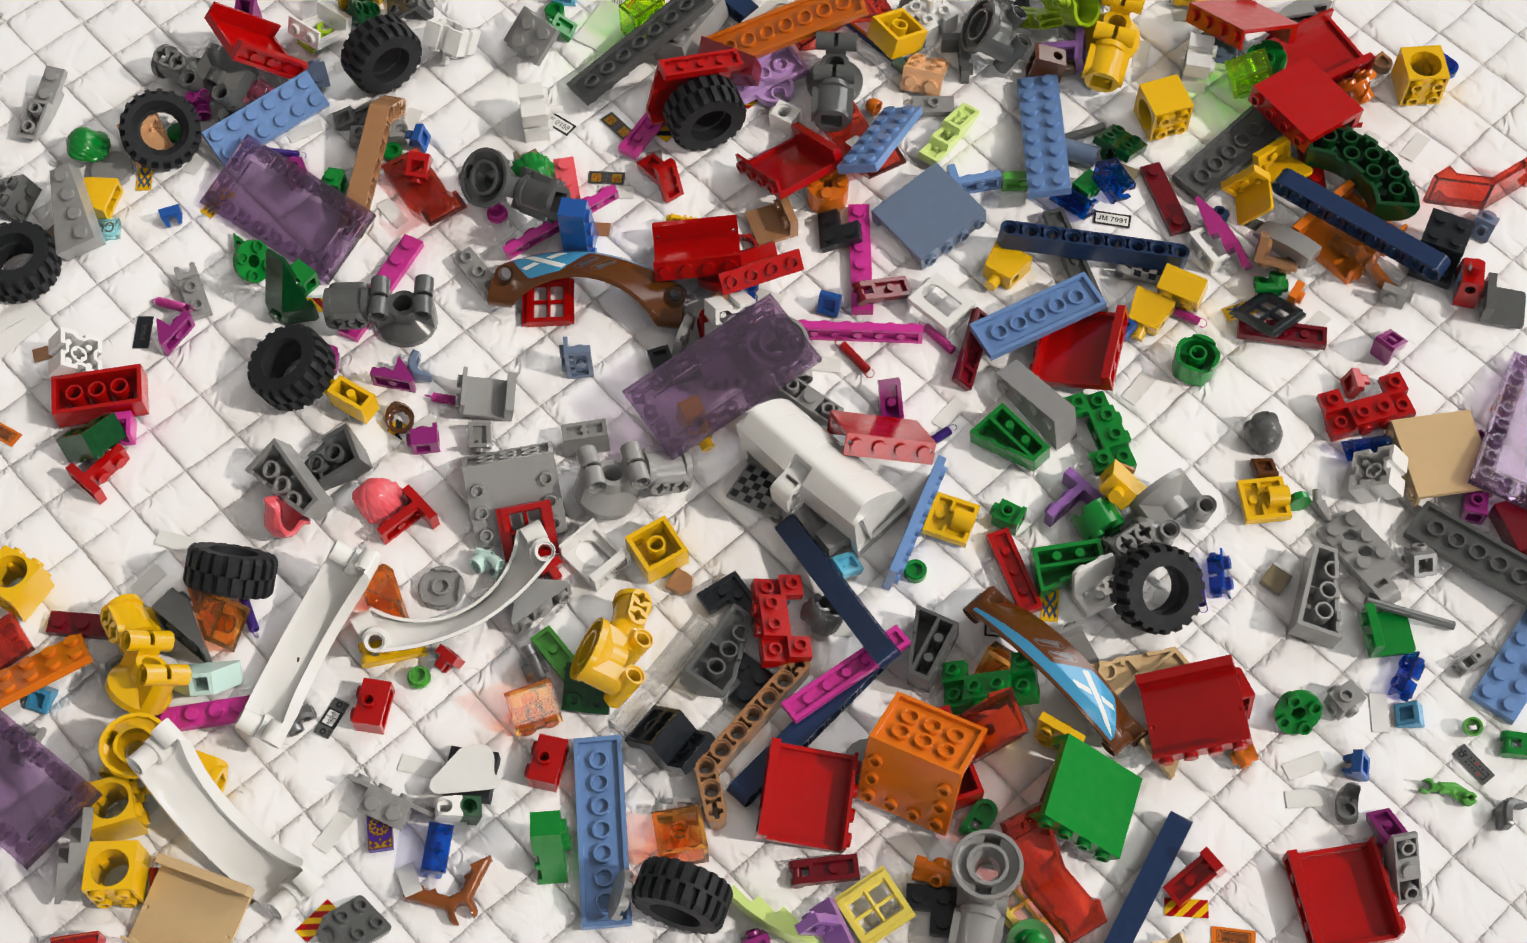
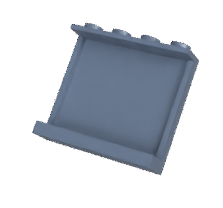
(930, 215)

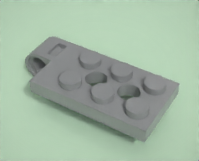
(1371, 571)

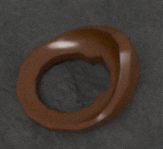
(393, 409)

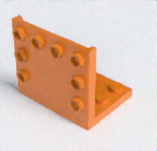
(918, 762)

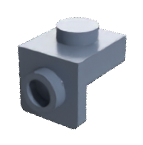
(318, 73)
(1484, 225)

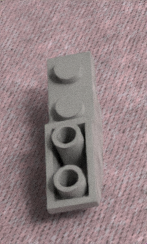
(45, 104)

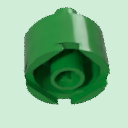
(1195, 360)
(1097, 520)

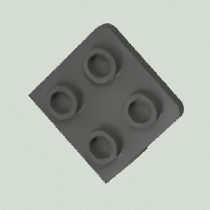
(404, 7)
(18, 196)
(1501, 305)
(353, 923)

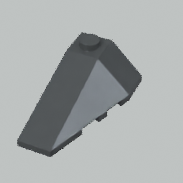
(338, 458)
(718, 659)

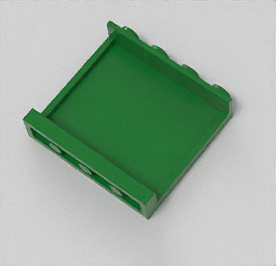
(1088, 799)

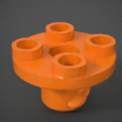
(1359, 86)

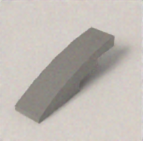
(72, 858)

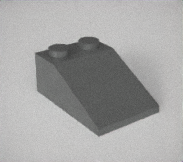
(178, 616)

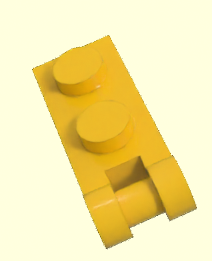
(370, 661)

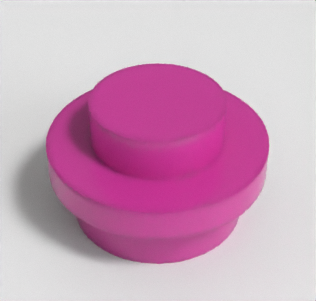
(497, 214)

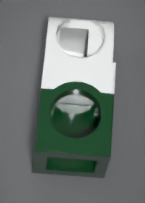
(458, 809)

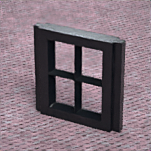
(1283, 324)

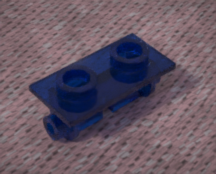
(1351, 446)
(1220, 565)
(1409, 667)

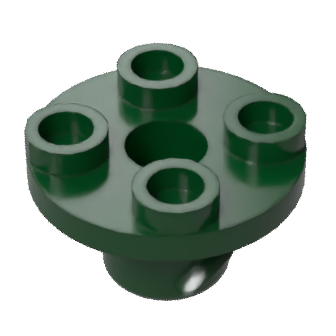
(361, 10)

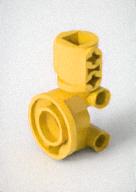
(1111, 45)
(612, 648)
(142, 678)
(128, 734)

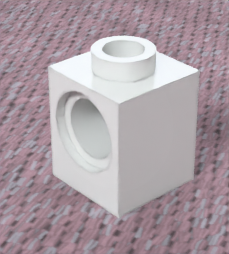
(783, 116)

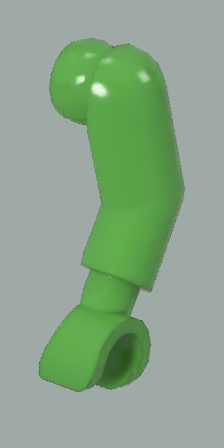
(1453, 789)

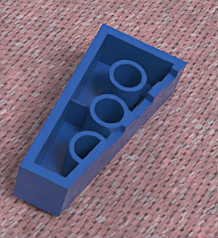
(577, 225)

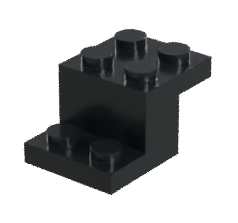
(1448, 235)
(670, 739)

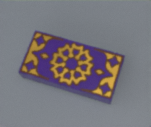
(379, 836)

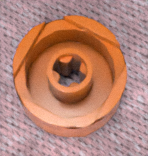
(828, 192)

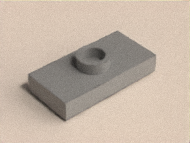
(935, 105)

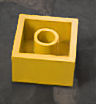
(897, 33)
(1182, 287)
(657, 549)

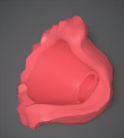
(378, 499)
(281, 518)

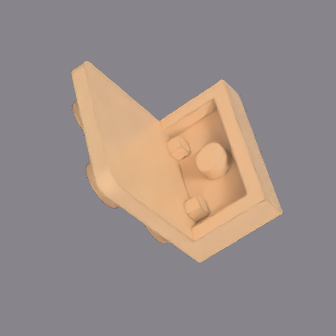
(924, 74)
(154, 134)

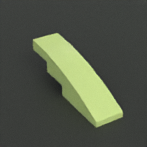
(949, 134)
(778, 923)

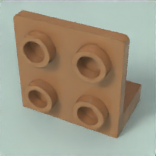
(773, 222)
(1265, 260)

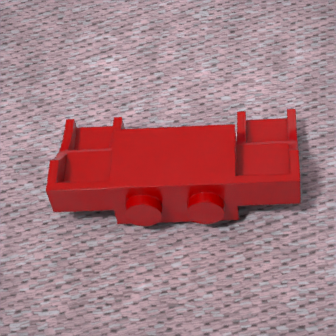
(1366, 414)
(773, 624)

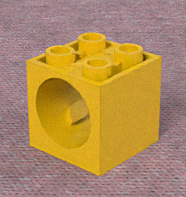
(1420, 75)
(1163, 107)
(31, 591)
(131, 821)
(102, 859)

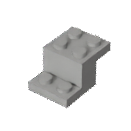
(531, 36)

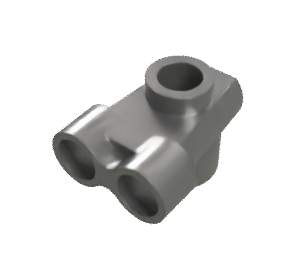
(535, 668)
(305, 714)

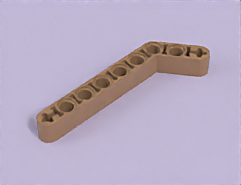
(372, 147)
(749, 730)

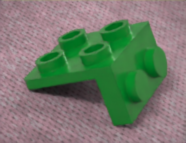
(1385, 633)

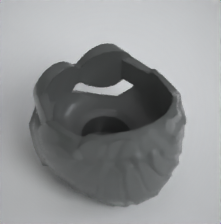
(1263, 432)
(820, 622)

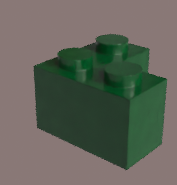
(92, 439)

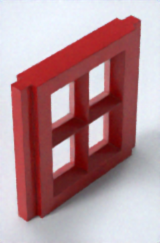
(567, 302)
(507, 534)

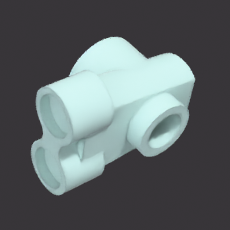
(486, 561)

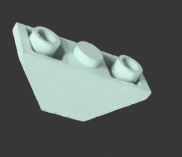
(212, 678)

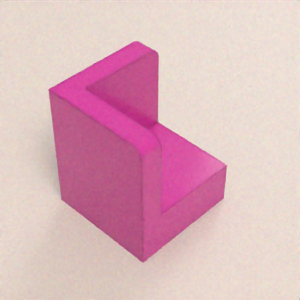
(129, 425)

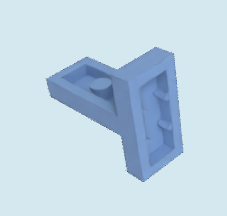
(977, 182)

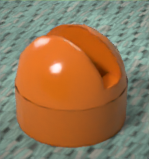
(873, 106)

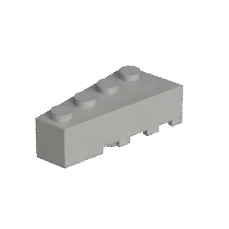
(688, 40)
(73, 214)
(1038, 403)
(288, 477)
(1317, 599)

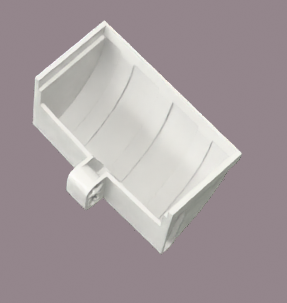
(817, 473)

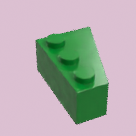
(1010, 438)
(1054, 564)
(550, 844)

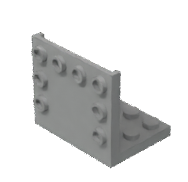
(511, 479)

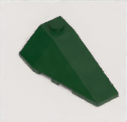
(284, 294)

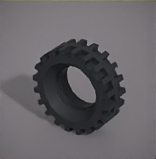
(160, 102)

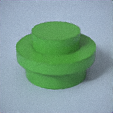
(419, 677)

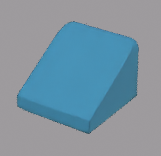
(41, 699)
(1409, 715)

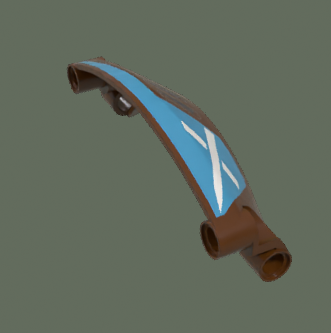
(620, 272)
(1061, 666)

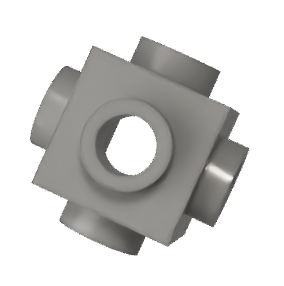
(1420, 560)
(1344, 700)

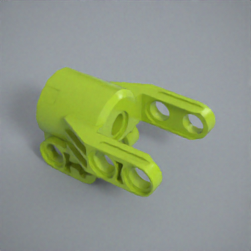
(1062, 12)

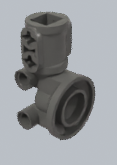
(990, 29)
(213, 69)
(834, 81)
(488, 179)
(358, 303)

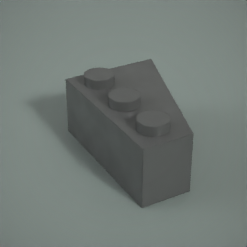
(930, 647)

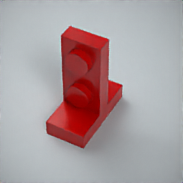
(663, 174)
(99, 472)
(407, 516)
(1194, 877)

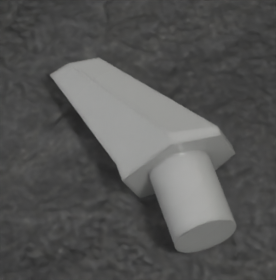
(1320, 505)

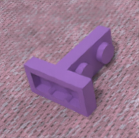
(1074, 49)
(1077, 490)
(826, 922)

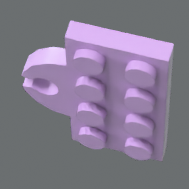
(777, 76)

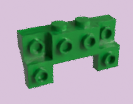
(1105, 429)
(966, 690)

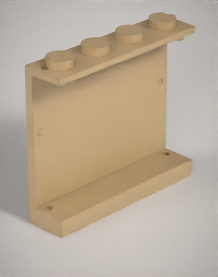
(1439, 453)
(190, 906)

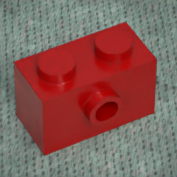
(372, 706)
(547, 762)

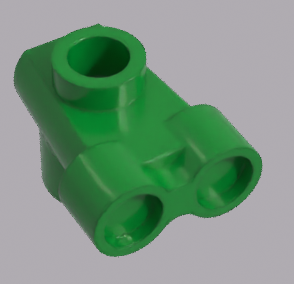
(1274, 283)

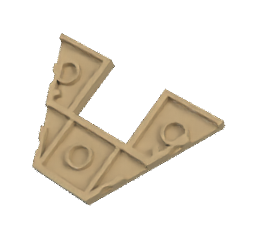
(1122, 671)

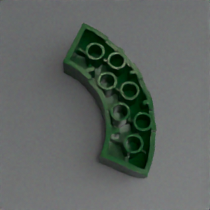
(1371, 168)

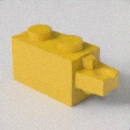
(352, 399)

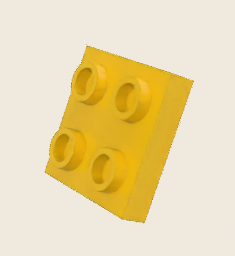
(1264, 500)
(951, 519)
(1049, 727)

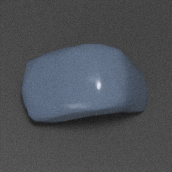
(418, 374)

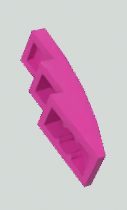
(1218, 228)

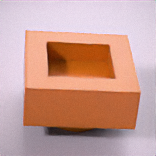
(1297, 294)

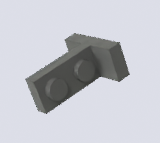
(951, 43)

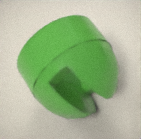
(1471, 721)

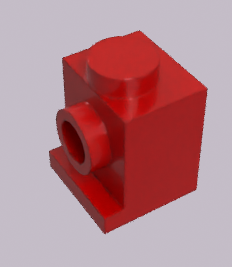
(415, 161)

